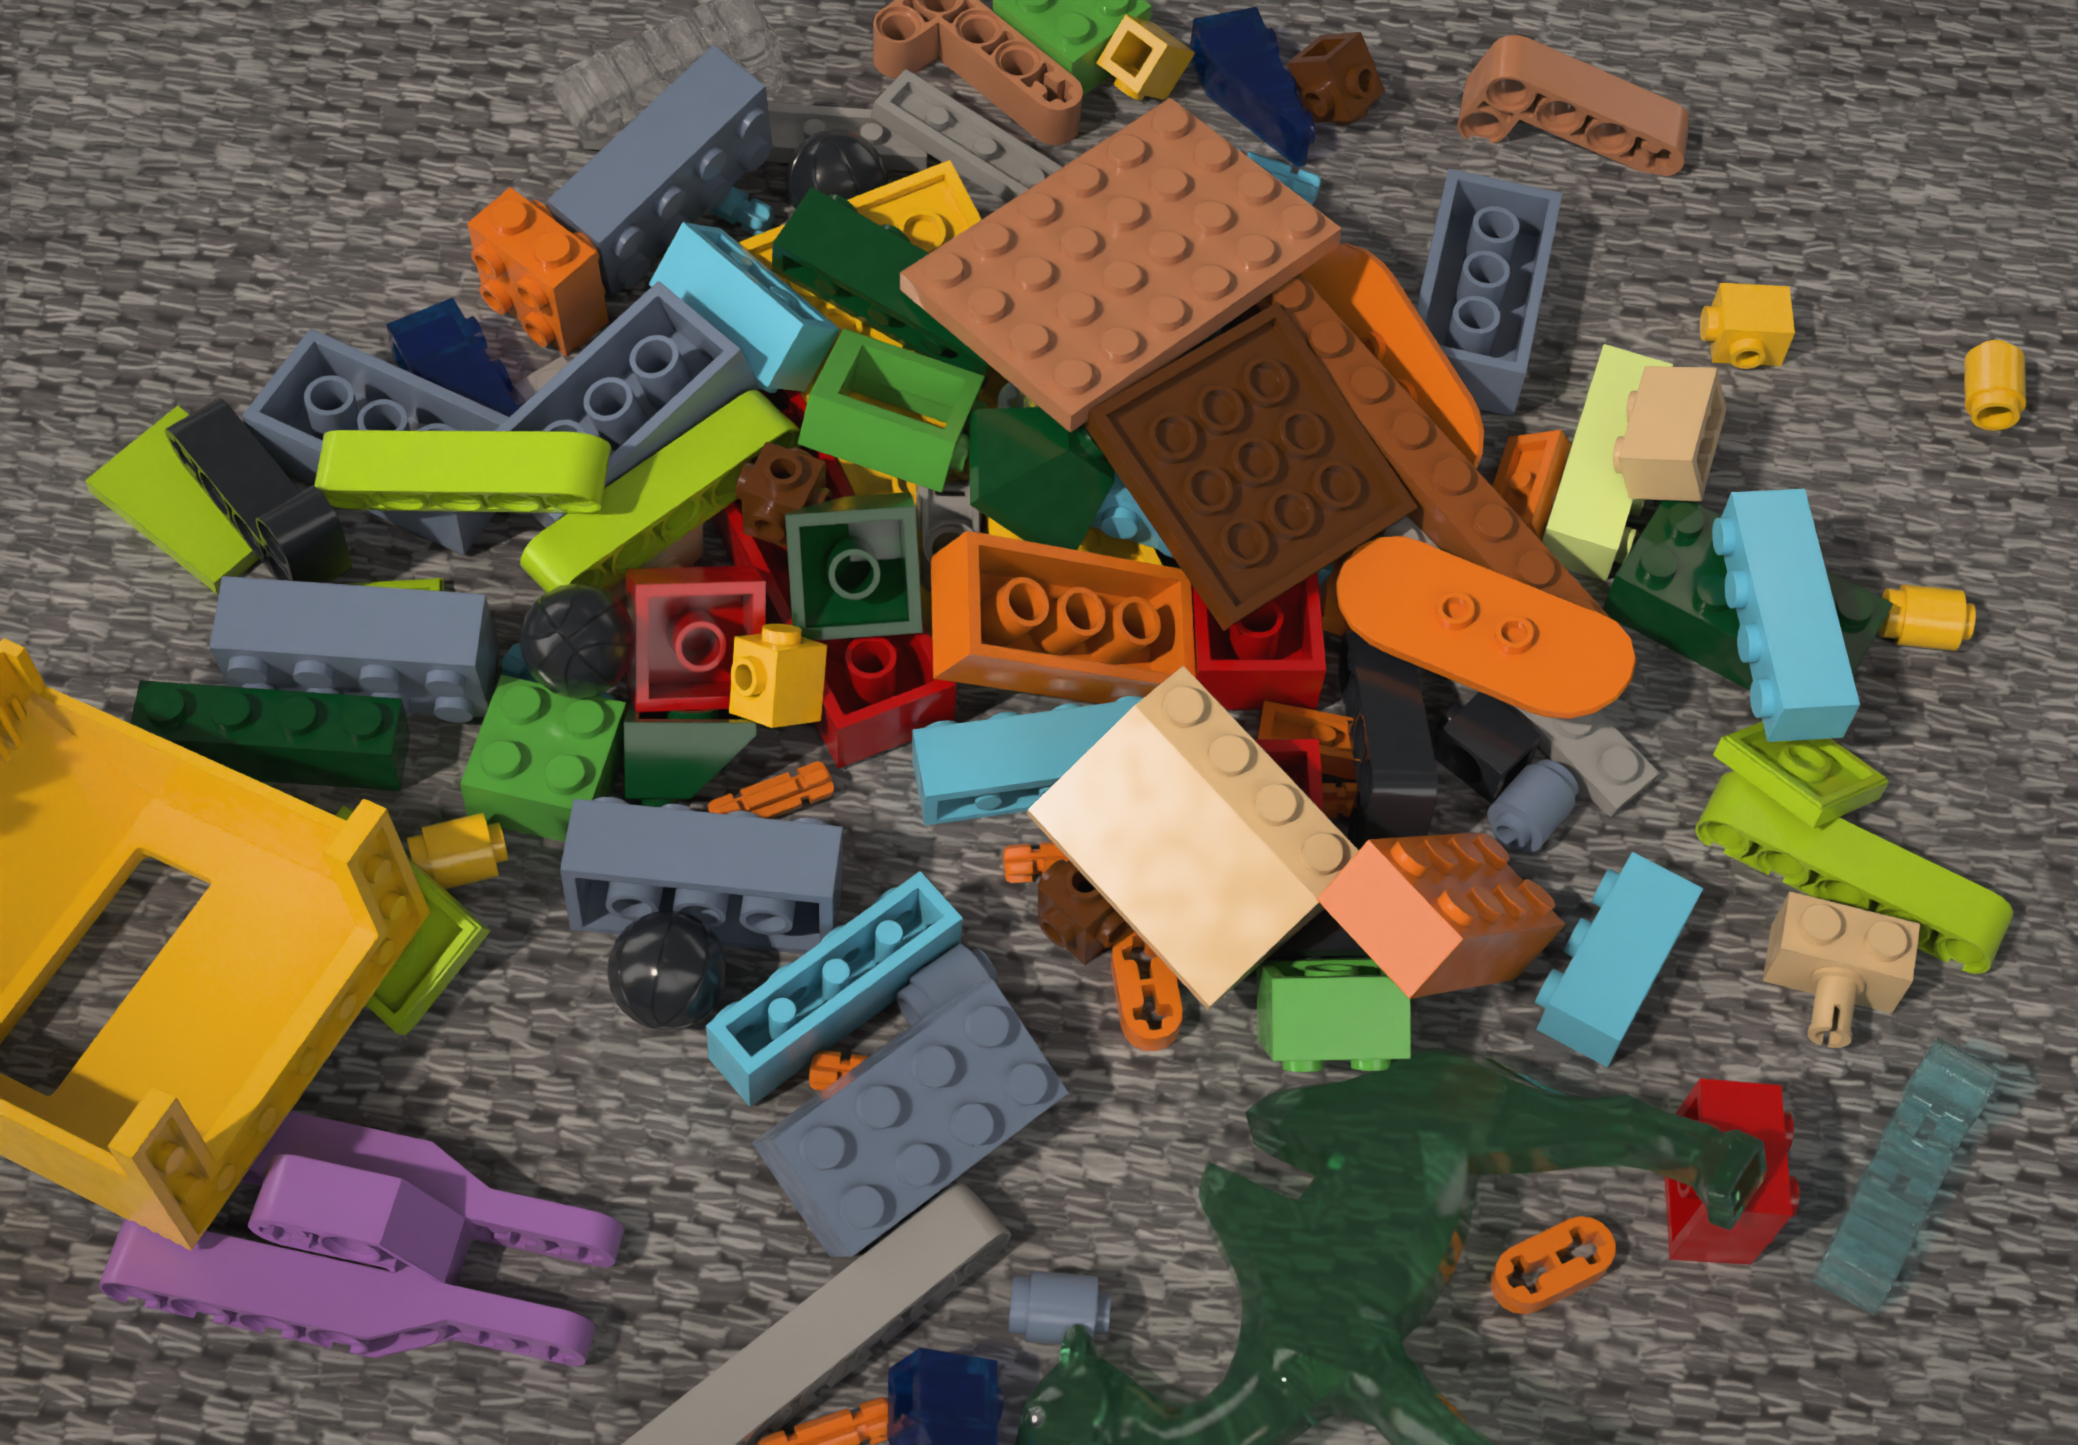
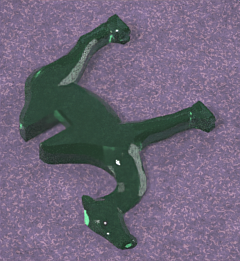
(1371, 1247)

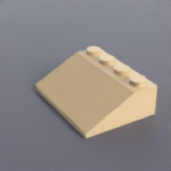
(1194, 836)

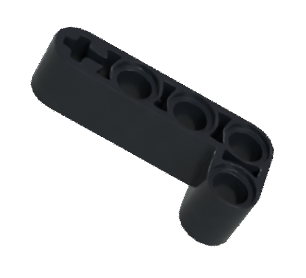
(285, 528)
(1391, 740)

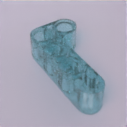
(1904, 1175)

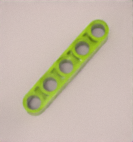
(463, 471)
(659, 498)
(1858, 871)

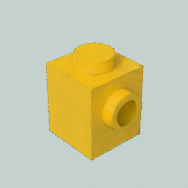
(1144, 59)
(1748, 325)
(778, 677)

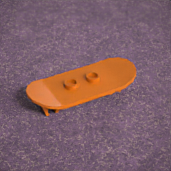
(1390, 327)
(1484, 628)

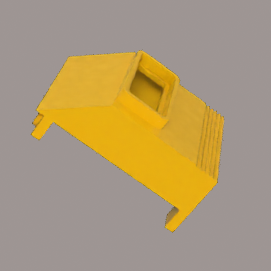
(239, 997)

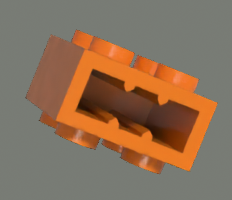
(538, 272)

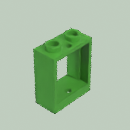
(882, 437)

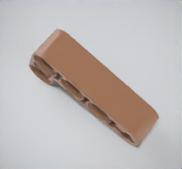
(984, 54)
(1573, 102)

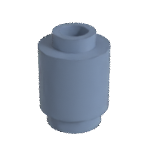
(1533, 806)
(942, 980)
(1053, 1302)

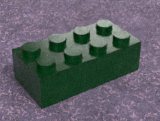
(1676, 595)

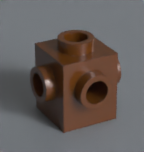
(1336, 78)
(778, 484)
(1076, 913)

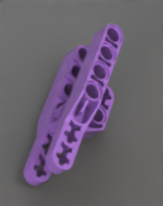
(381, 1205)

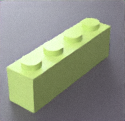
(1592, 500)

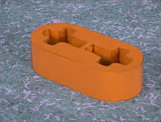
(1130, 992)
(1560, 1278)

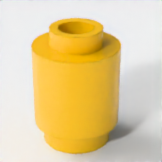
(1995, 385)
(1928, 617)
(459, 850)

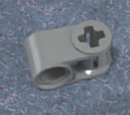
(942, 520)

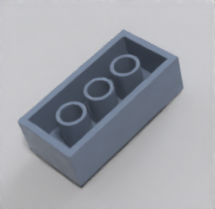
(667, 167)
(1488, 281)
(640, 383)
(343, 388)
(359, 641)
(736, 872)
(910, 1119)

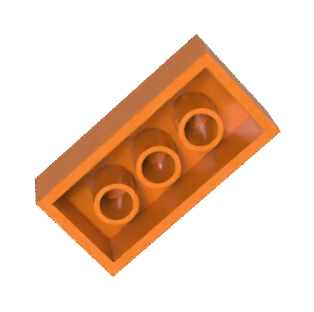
(1057, 619)
(1441, 911)

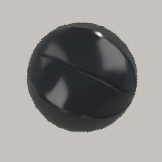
(834, 164)
(578, 640)
(667, 970)

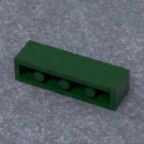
(858, 270)
(282, 732)

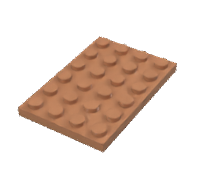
(1119, 262)

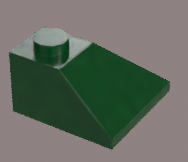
(1036, 475)
(854, 567)
(679, 751)

